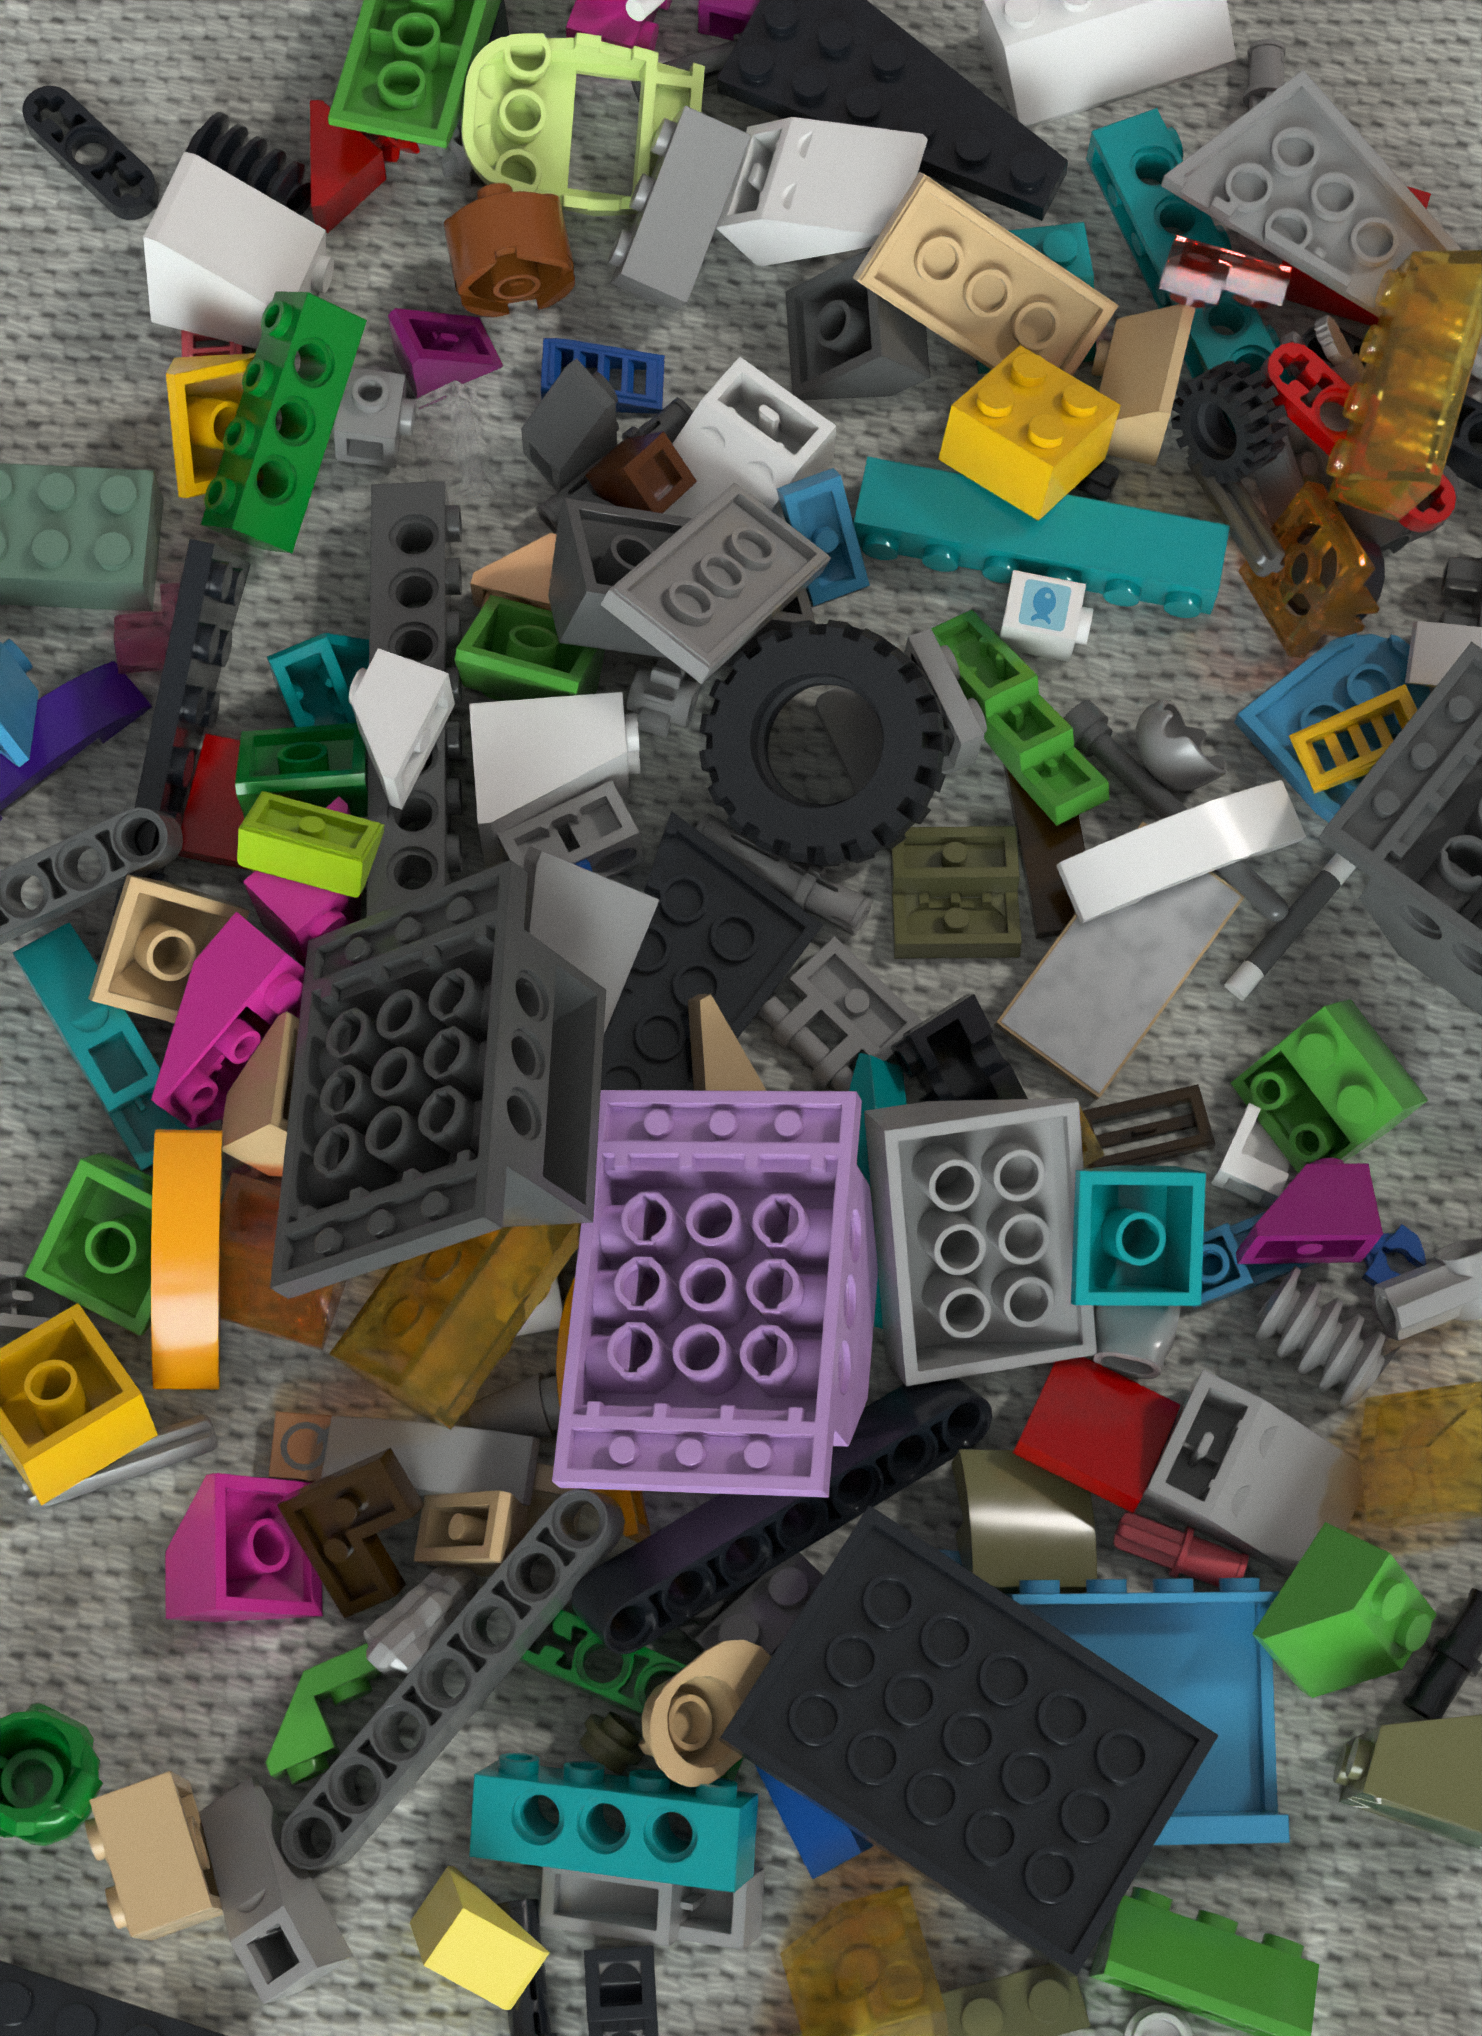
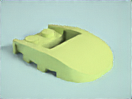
(523, 109)

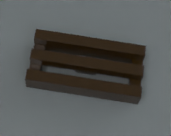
(1158, 1152)

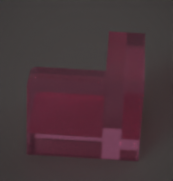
(144, 637)

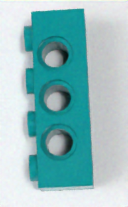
(512, 1829)

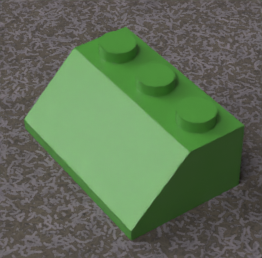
(1207, 1967)

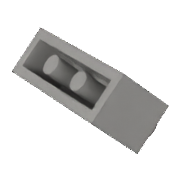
(677, 207)

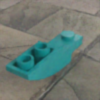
(98, 1039)

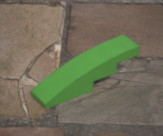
(1020, 722)

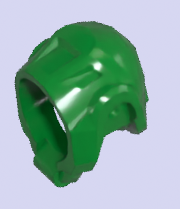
(45, 1775)

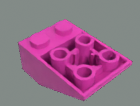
(224, 1014)

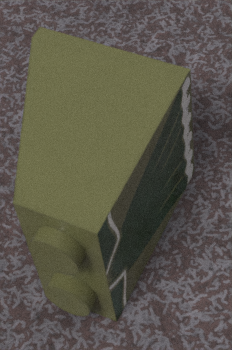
(1419, 1775)

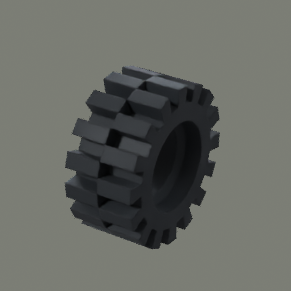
(1250, 410)

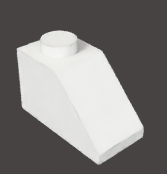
(400, 717)

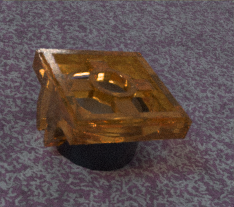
(1326, 578)

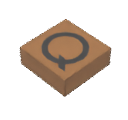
(299, 1446)

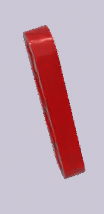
(1307, 418)

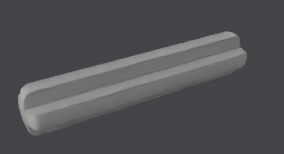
(170, 1446)

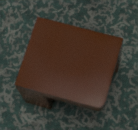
(642, 474)

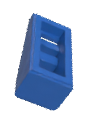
(561, 352)

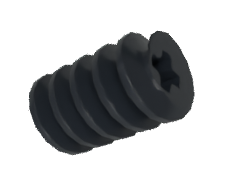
(250, 163)

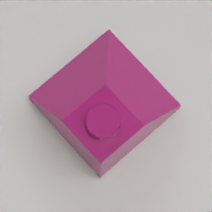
(239, 1556)

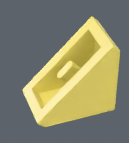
(475, 1941)

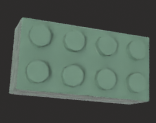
(79, 536)

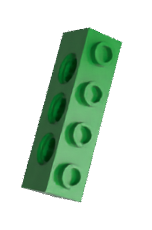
(308, 405)

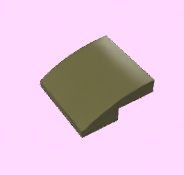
(937, 869)
(1022, 1522)

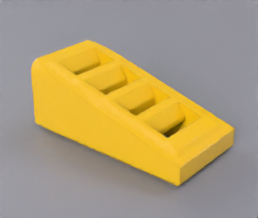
(1394, 701)

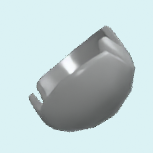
(1174, 750)

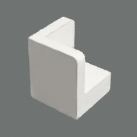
(1252, 1163)

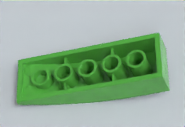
(411, 67)

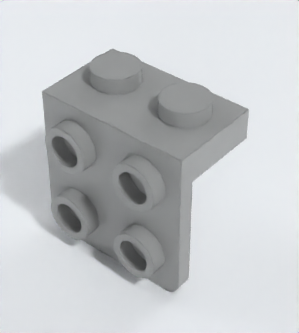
(858, 733)

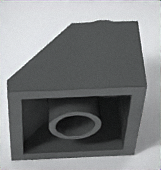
(851, 339)

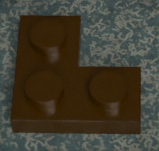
(339, 1525)

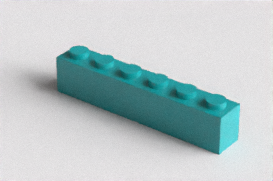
(1106, 545)

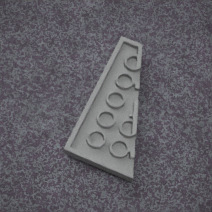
(1311, 194)

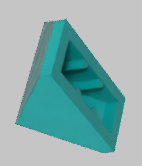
(317, 678)

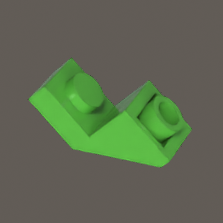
(305, 1733)

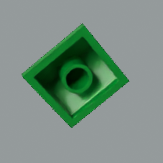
(304, 765)

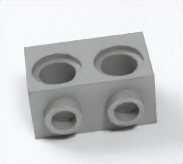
(585, 827)

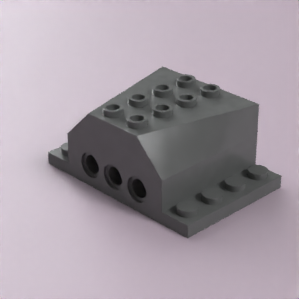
(1420, 834)
(436, 1085)

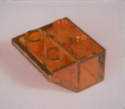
(246, 1262)

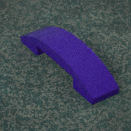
(70, 720)

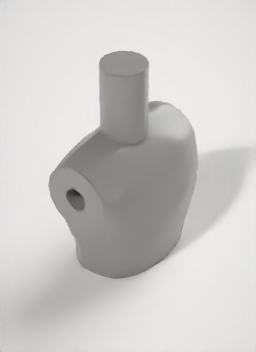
(1135, 1338)

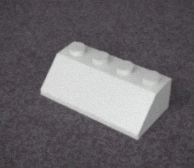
(1089, 53)

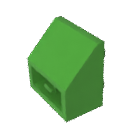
(1329, 1087)

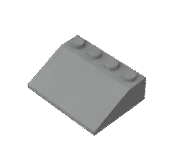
(976, 1235)

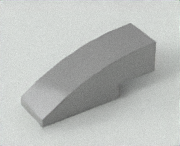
(438, 1457)
(651, 1910)

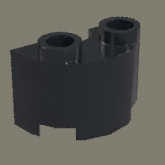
(957, 1056)

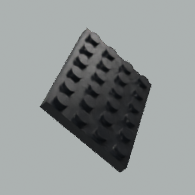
(970, 1740)

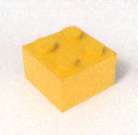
(1028, 432)
(67, 1405)

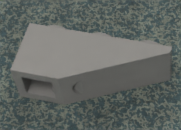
(267, 1902)

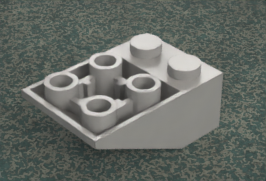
(1251, 1475)

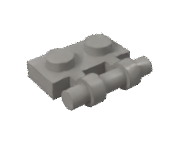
(851, 1002)

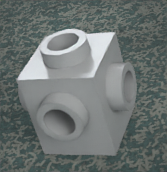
(373, 417)

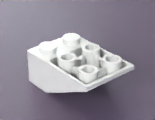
(817, 188)
(750, 436)

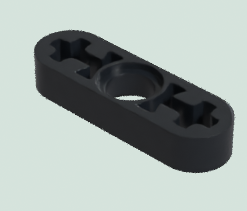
(85, 130)

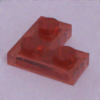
(1200, 272)

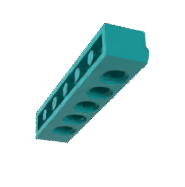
(1148, 149)

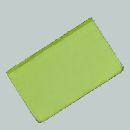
(308, 844)

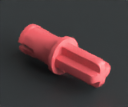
(1178, 1550)

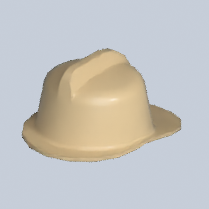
(694, 1708)

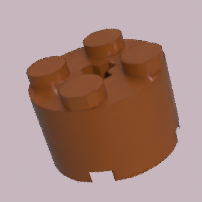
(509, 250)

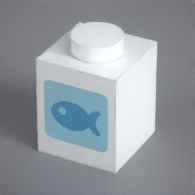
(1045, 616)

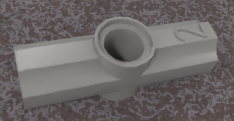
(1433, 1292)

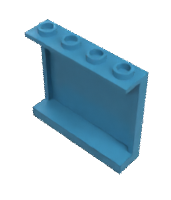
(1207, 1664)

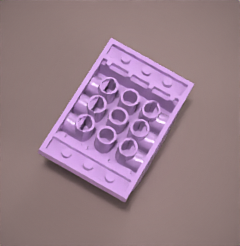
(720, 1295)

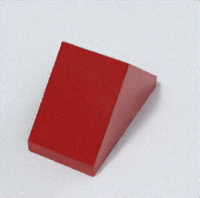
(343, 168)

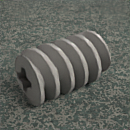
(1323, 1338)

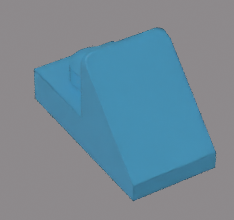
(822, 514)

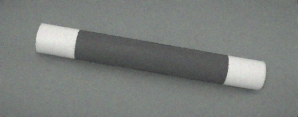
(1289, 928)

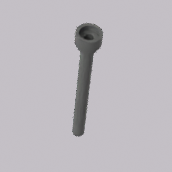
(1094, 738)

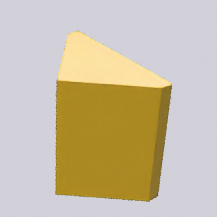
(201, 405)

